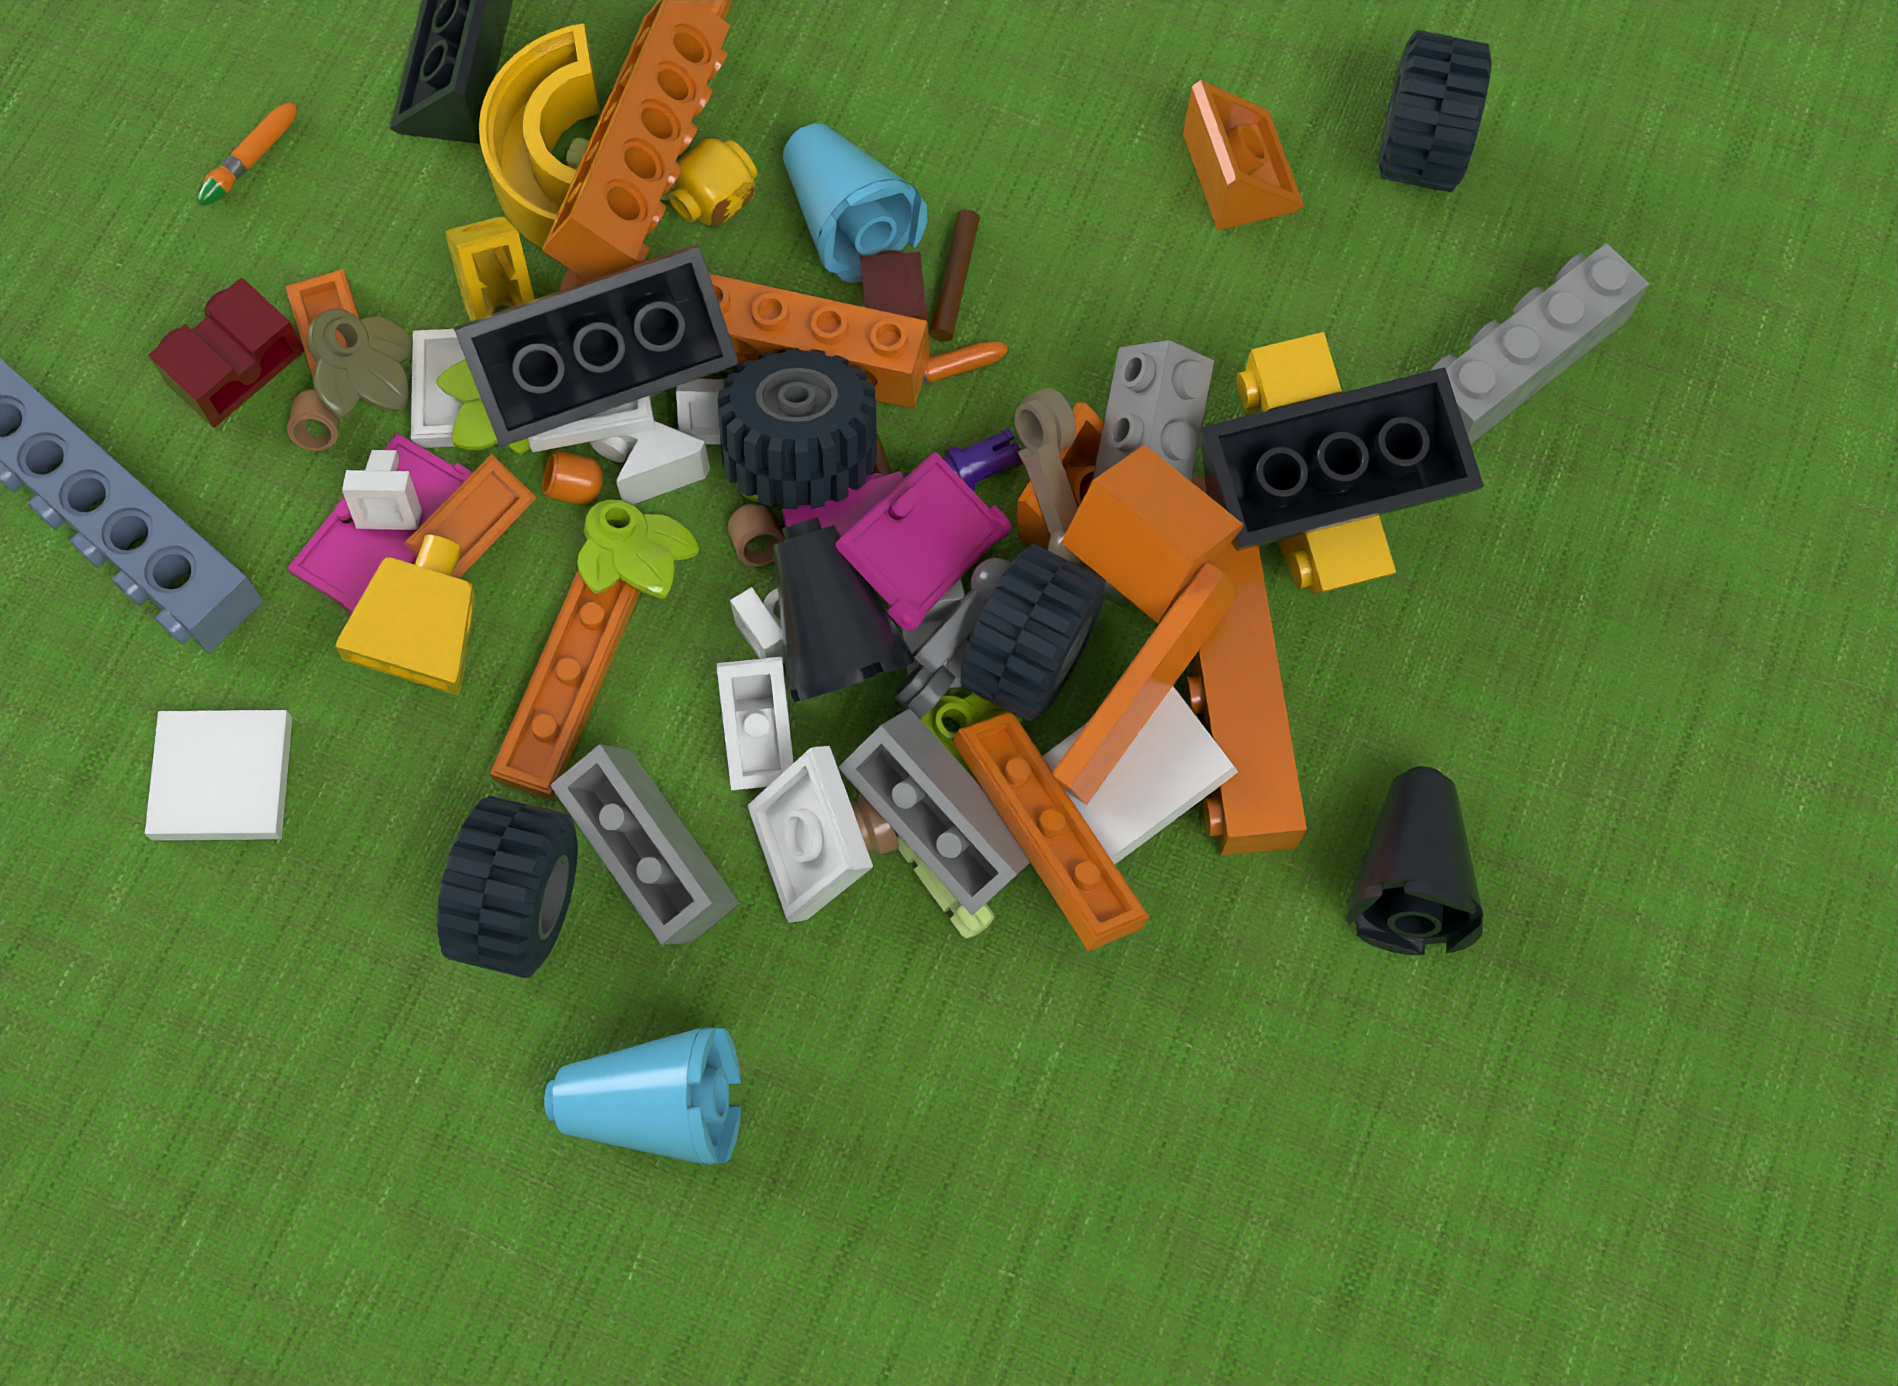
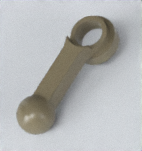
(1047, 428)

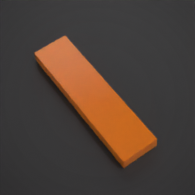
(1145, 683)
(564, 687)
(1050, 831)

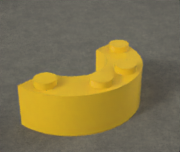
(522, 118)
(1337, 555)

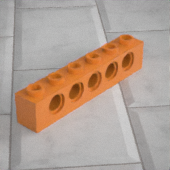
(638, 140)
(767, 319)

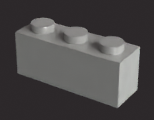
(936, 809)
(644, 845)

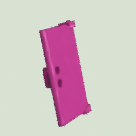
(929, 545)
(344, 559)

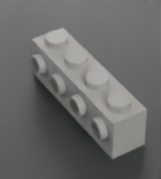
(1542, 337)
(1156, 402)

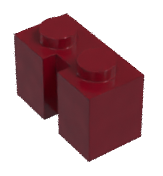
(227, 353)

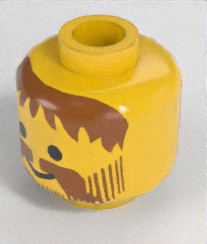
(713, 182)

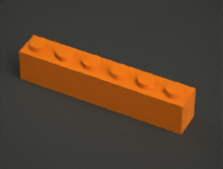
(1244, 710)

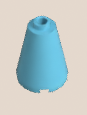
(850, 200)
(654, 1097)

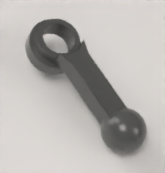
(931, 677)

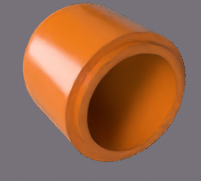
(571, 478)

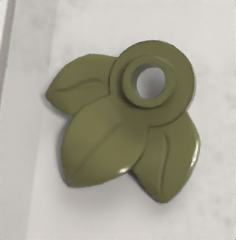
(365, 367)

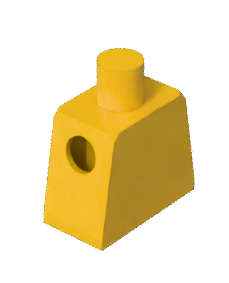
(489, 266)
(414, 619)

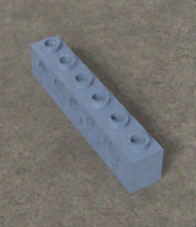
(201, 609)

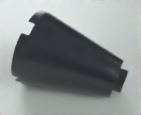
(830, 616)
(1418, 871)

